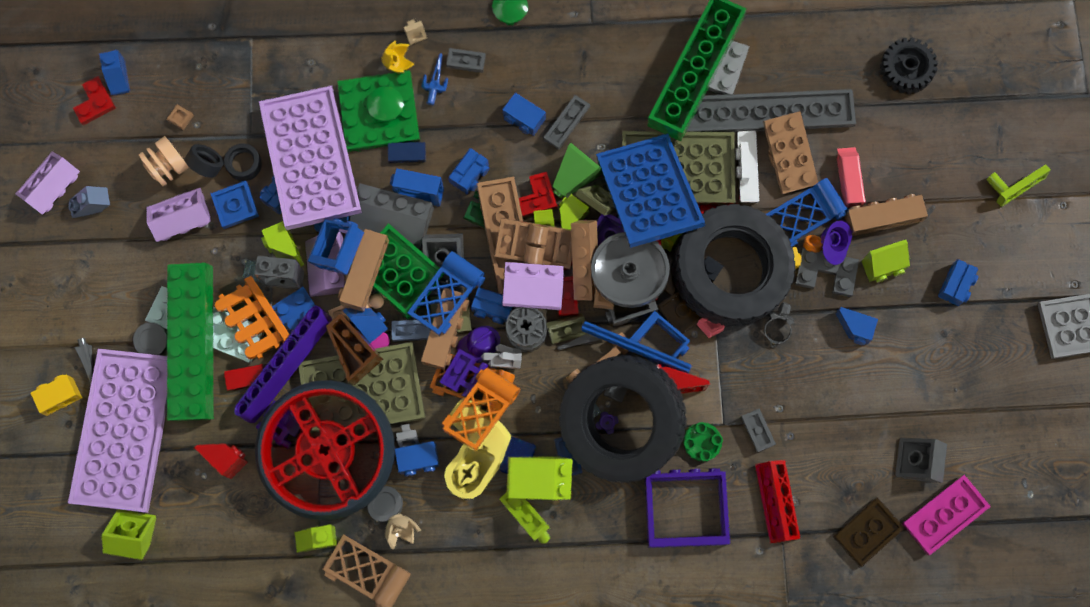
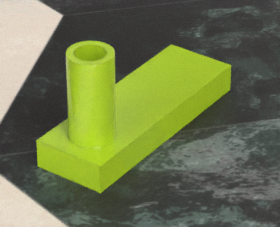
(1008, 194)
(527, 517)

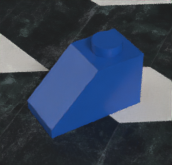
(115, 72)
(368, 322)
(857, 325)

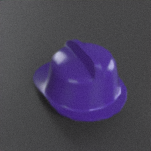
(836, 242)
(480, 341)

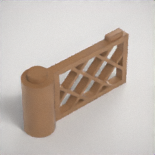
(386, 589)

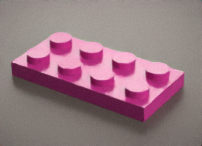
(946, 515)

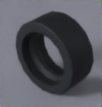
(236, 150)
(204, 160)

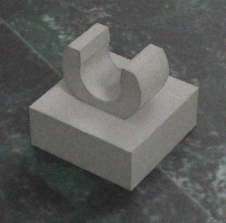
(407, 437)

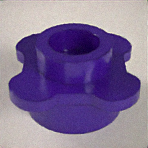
(606, 417)

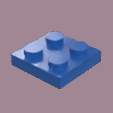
(234, 204)
(293, 308)

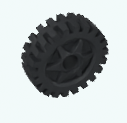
(912, 53)

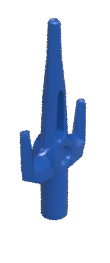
(434, 86)

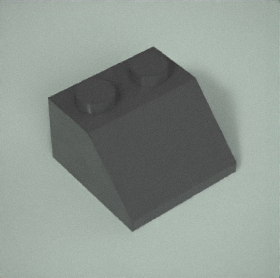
(921, 459)

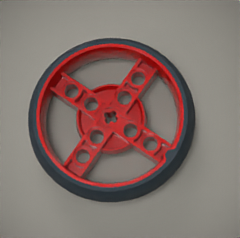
(298, 401)

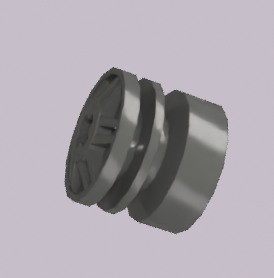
(517, 335)

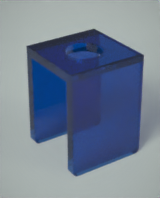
(517, 448)

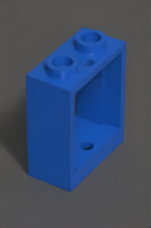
(418, 185)
(325, 242)
(654, 319)

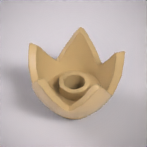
(401, 527)

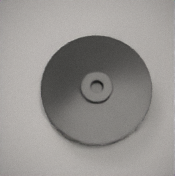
(150, 339)
(385, 504)

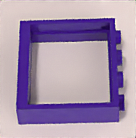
(694, 474)

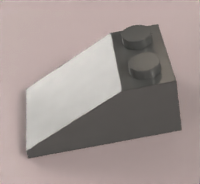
(437, 248)

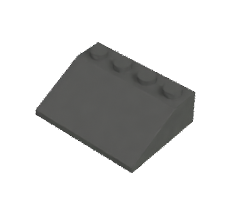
(402, 212)

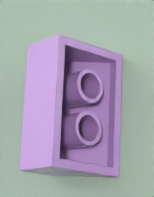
(48, 183)
(178, 215)
(323, 281)
(533, 286)

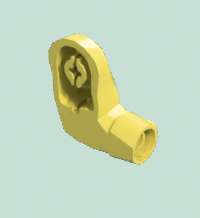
(472, 469)

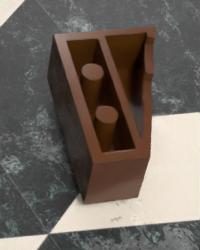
(353, 349)

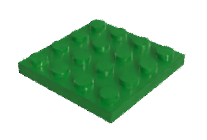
(359, 126)

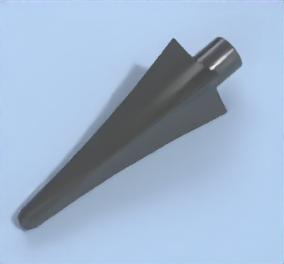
(583, 340)
(85, 354)

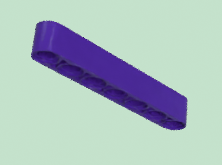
(282, 365)

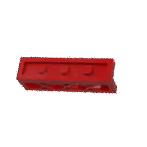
(774, 501)

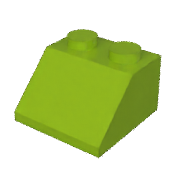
(281, 242)
(887, 261)
(128, 534)

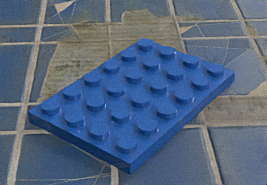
(650, 190)

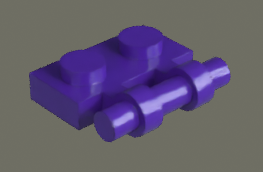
(459, 370)
(289, 425)

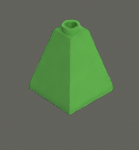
(575, 172)

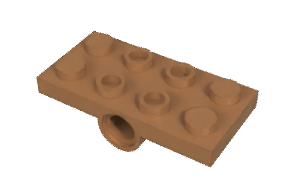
(790, 152)
(534, 243)

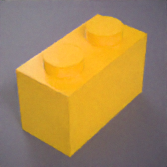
(56, 394)

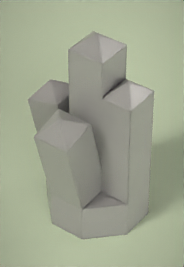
(508, 357)

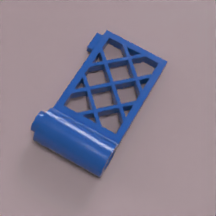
(828, 202)
(460, 271)

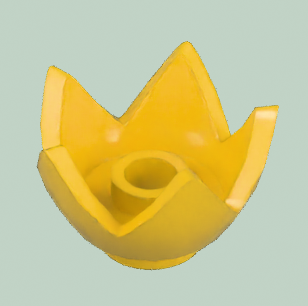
(394, 58)

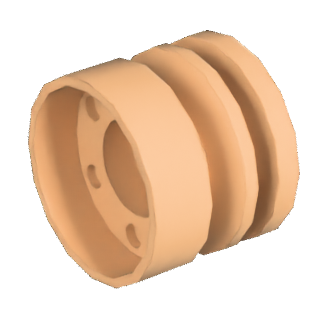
(163, 161)

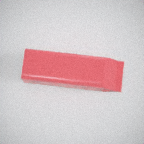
(850, 177)

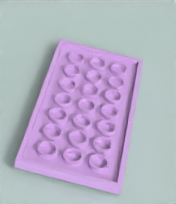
(309, 158)
(121, 432)

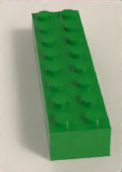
(696, 68)
(190, 342)

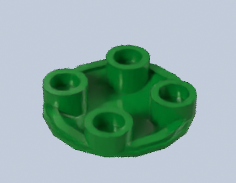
(510, 10)
(385, 104)
(702, 442)

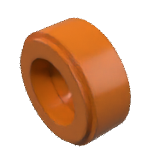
(813, 243)

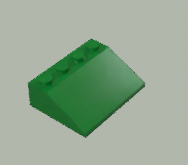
(403, 272)

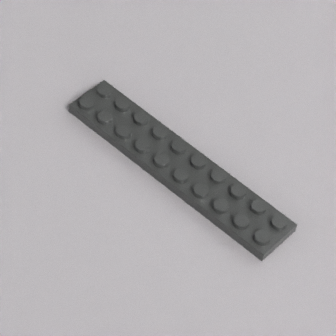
(749, 111)

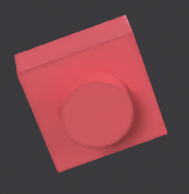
(709, 328)

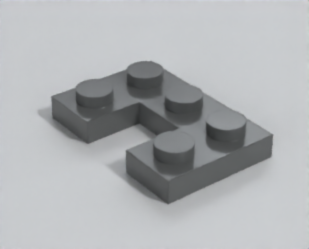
(813, 263)

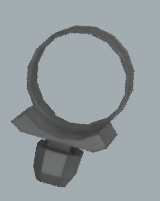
(783, 309)

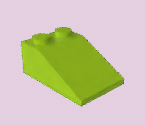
(539, 478)

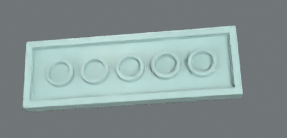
(223, 336)

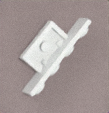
(747, 166)

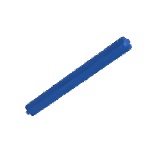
(635, 347)

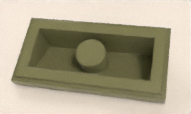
(565, 328)

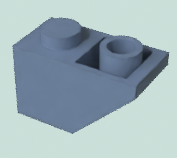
(89, 201)

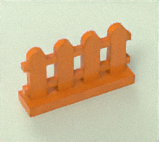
(252, 309)

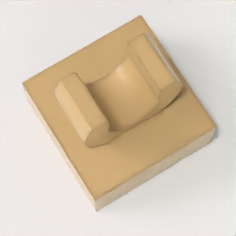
(415, 31)

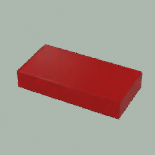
(242, 377)

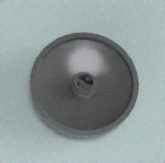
(629, 274)

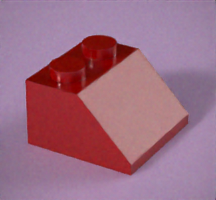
(223, 458)

